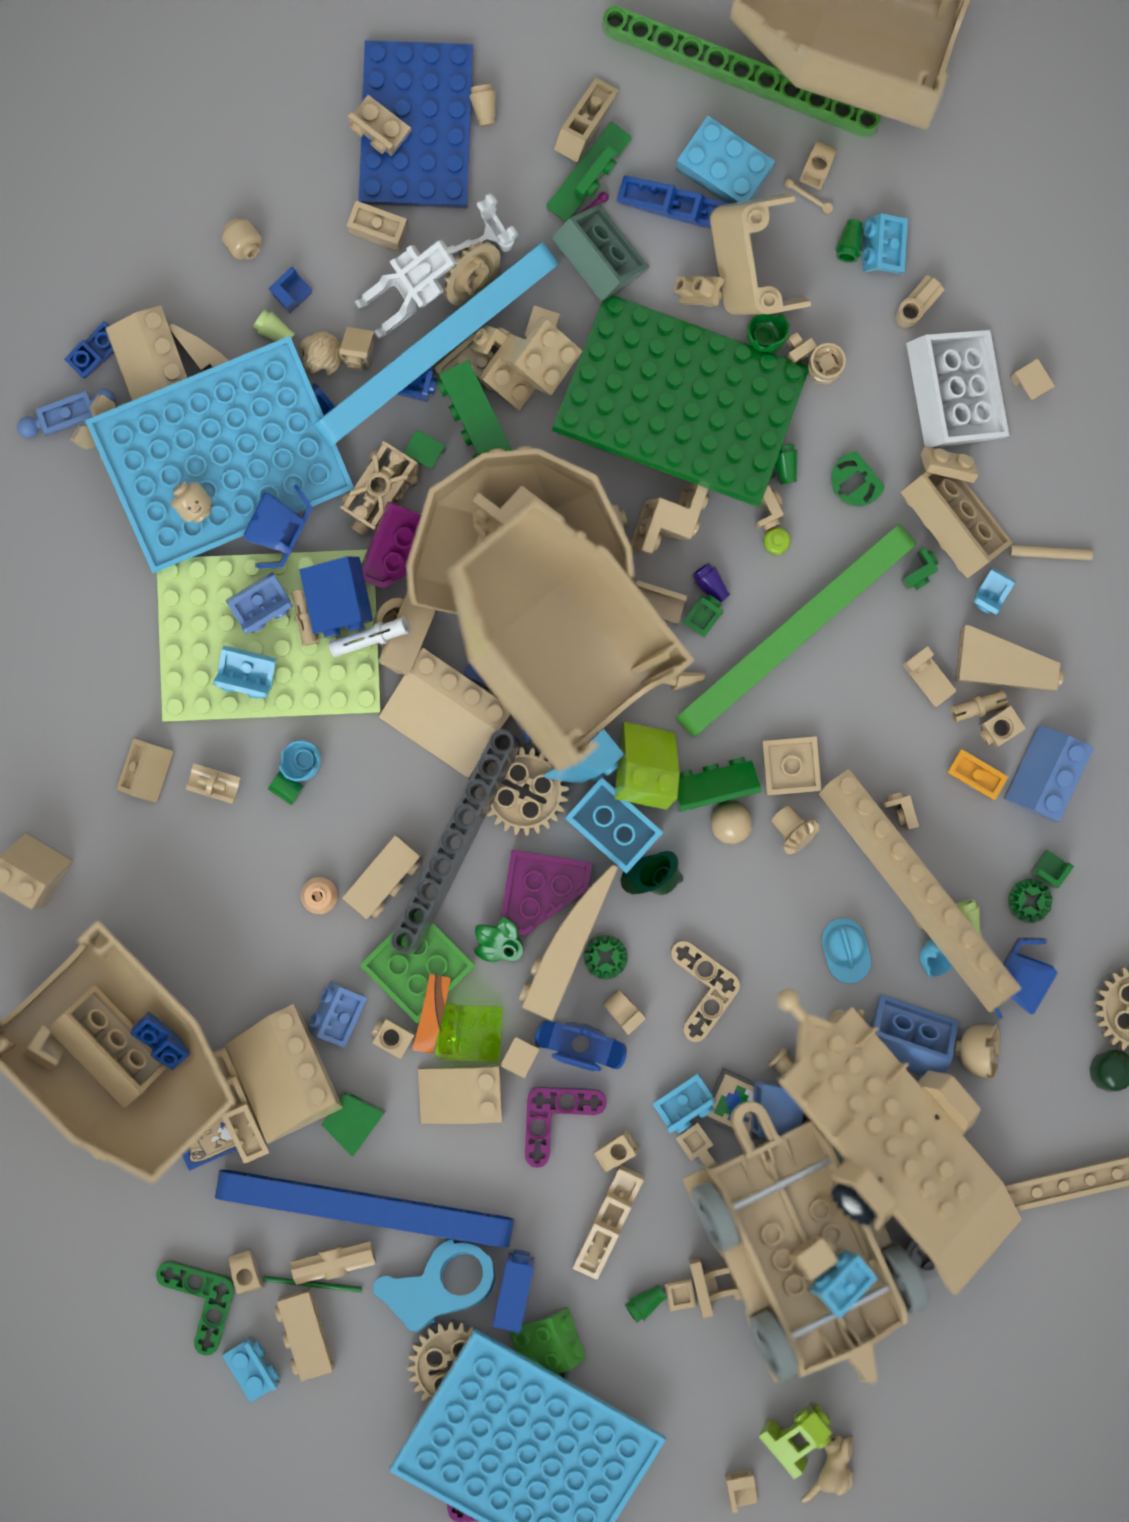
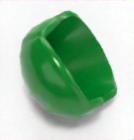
(768, 332)

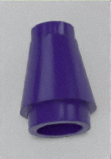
(710, 582)

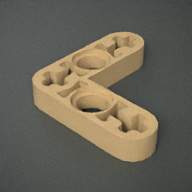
(714, 992)

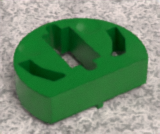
(856, 497)

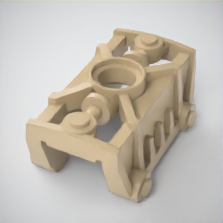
(395, 488)

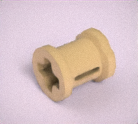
(781, 1061)

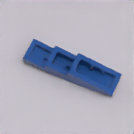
(667, 201)

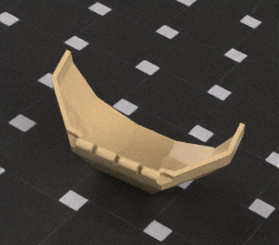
(447, 518)

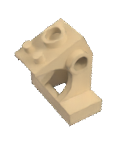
(707, 1287)

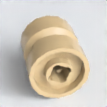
(826, 363)

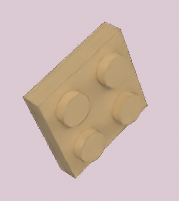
(791, 765)

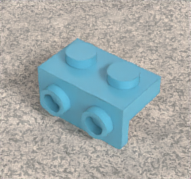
(245, 672)
(685, 1103)

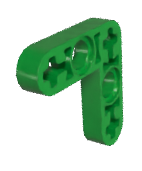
(207, 1291)

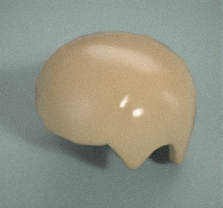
(731, 822)

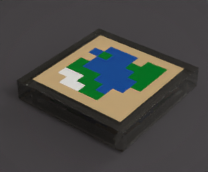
(730, 1091)

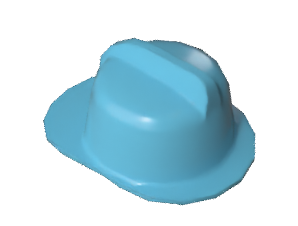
(846, 950)

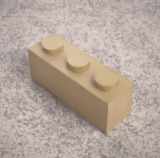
(383, 878)
(304, 1334)

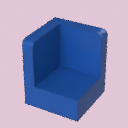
(290, 290)

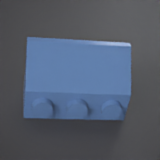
(1049, 773)
(915, 1035)

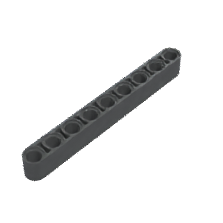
(444, 850)

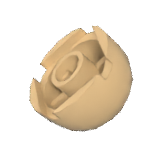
(980, 1049)

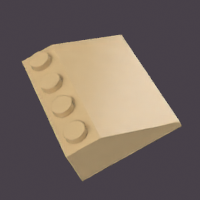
(445, 712)
(283, 1074)

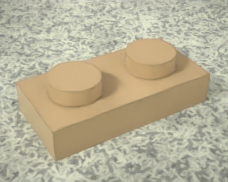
(949, 464)

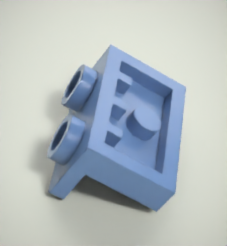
(336, 1014)

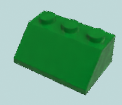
(717, 784)

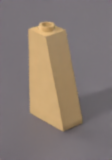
(1001, 663)

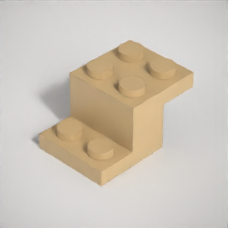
(530, 364)
(489, 517)
(668, 519)

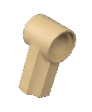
(919, 301)

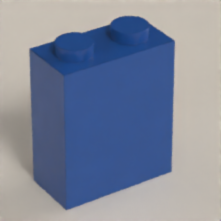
(336, 596)
(514, 1291)

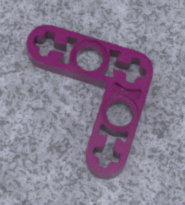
(544, 1113)

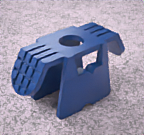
(276, 527)
(1030, 974)
(601, 1048)

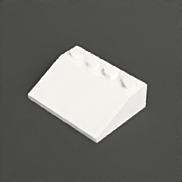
(957, 388)

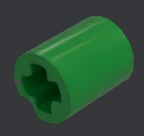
(285, 788)

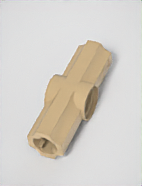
(333, 1262)

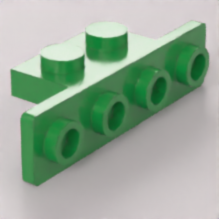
(590, 170)

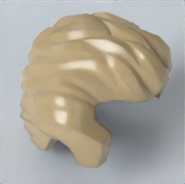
(320, 353)

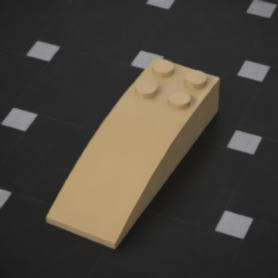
(560, 958)

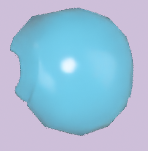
(300, 761)
(933, 960)

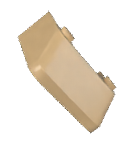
(735, 261)

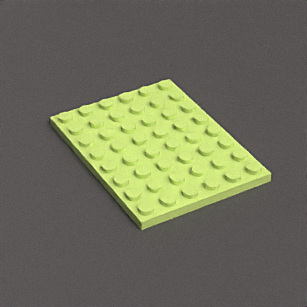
(199, 623)

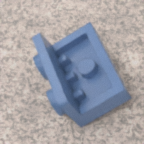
(259, 603)

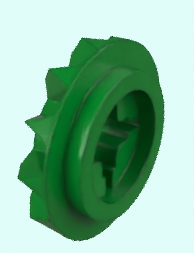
(1017, 900)
(592, 957)

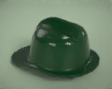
(653, 874)

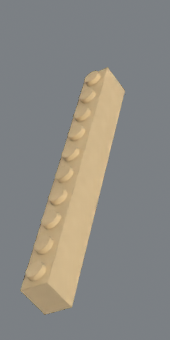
(919, 890)

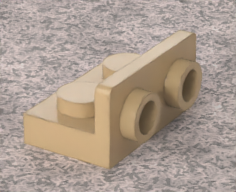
(378, 125)

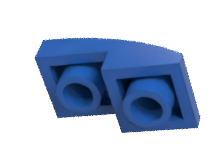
(91, 353)
(165, 1044)

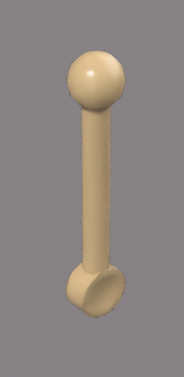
(826, 207)

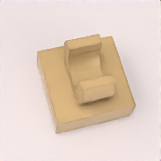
(800, 349)

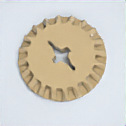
(473, 272)

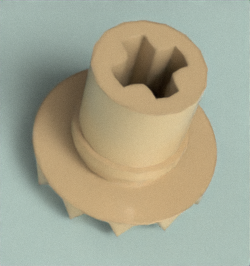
(795, 830)

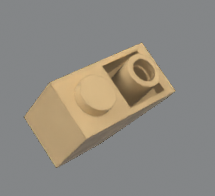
(357, 348)

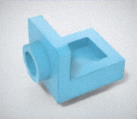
(993, 591)

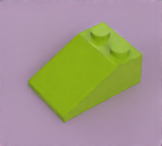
(649, 766)

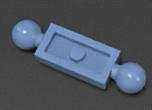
(61, 414)

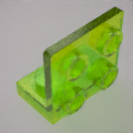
(469, 1033)

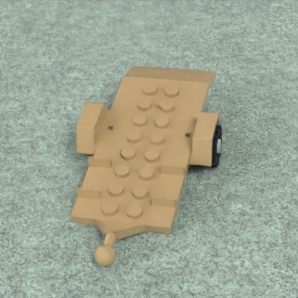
(904, 1137)

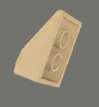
(460, 1094)

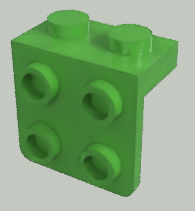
(551, 1342)

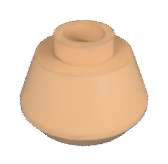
(321, 904)

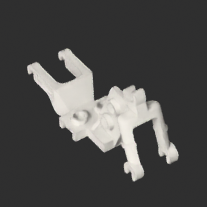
(419, 273)

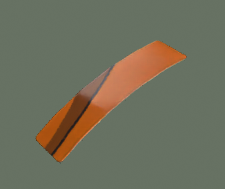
(431, 1013)

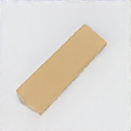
(403, 650)

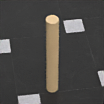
(1051, 552)

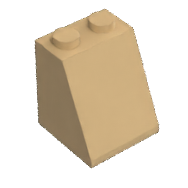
(32, 871)

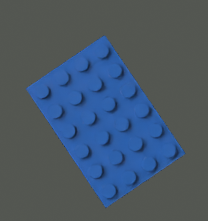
(430, 93)

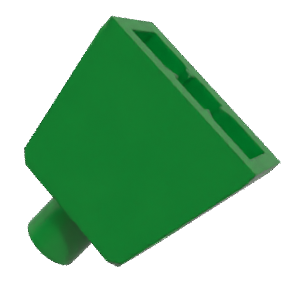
(353, 1122)

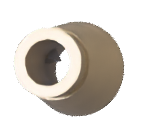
(483, 102)

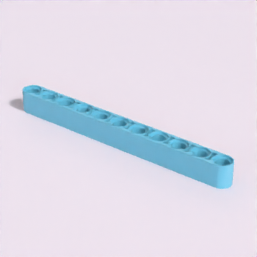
(436, 344)

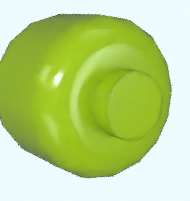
(776, 541)

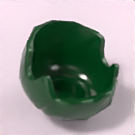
(1110, 1070)

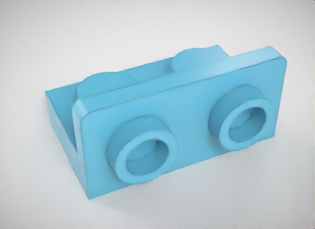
(885, 243)
(843, 1283)
(251, 1369)

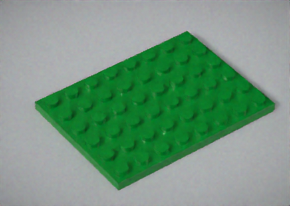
(681, 399)

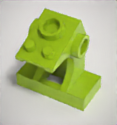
(811, 1424)

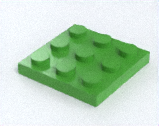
(407, 975)

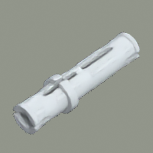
(396, 627)

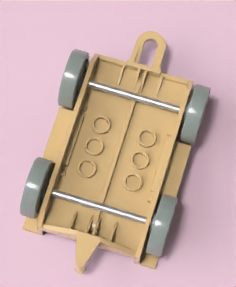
(766, 1208)

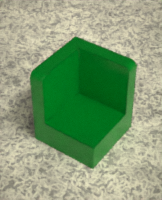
(424, 449)
(1051, 869)

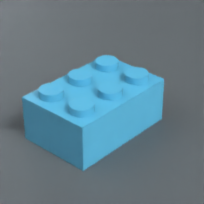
(724, 163)
(613, 825)

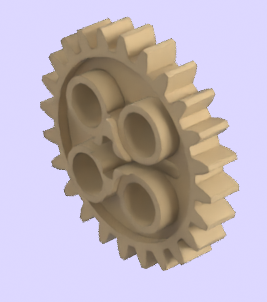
(513, 814)
(1112, 1007)
(440, 1341)

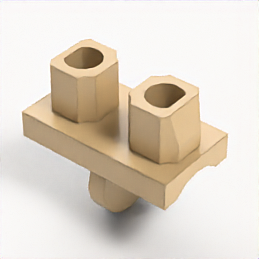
(699, 290)
(213, 783)

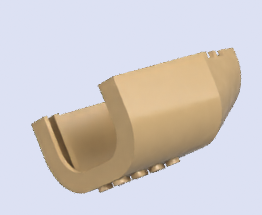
(859, 51)
(559, 631)
(169, 1111)

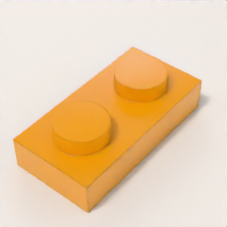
(977, 774)

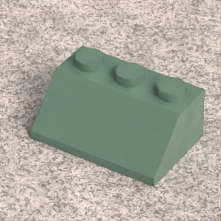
(599, 252)

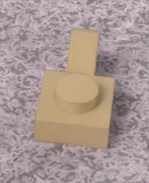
(695, 1144)

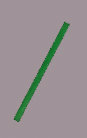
(313, 1284)

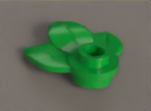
(496, 940)

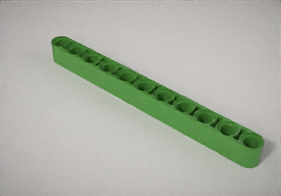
(725, 72)
(796, 630)

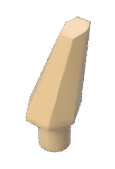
(685, 680)

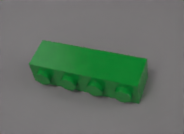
(472, 409)

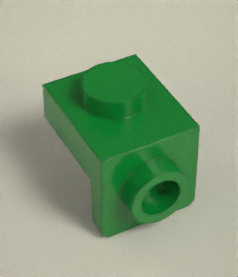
(920, 577)
(703, 614)

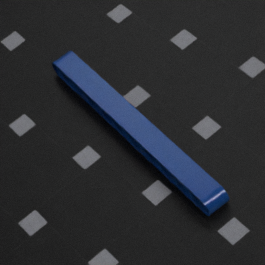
(364, 1208)

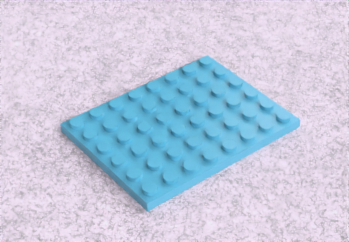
(234, 433)
(523, 1443)

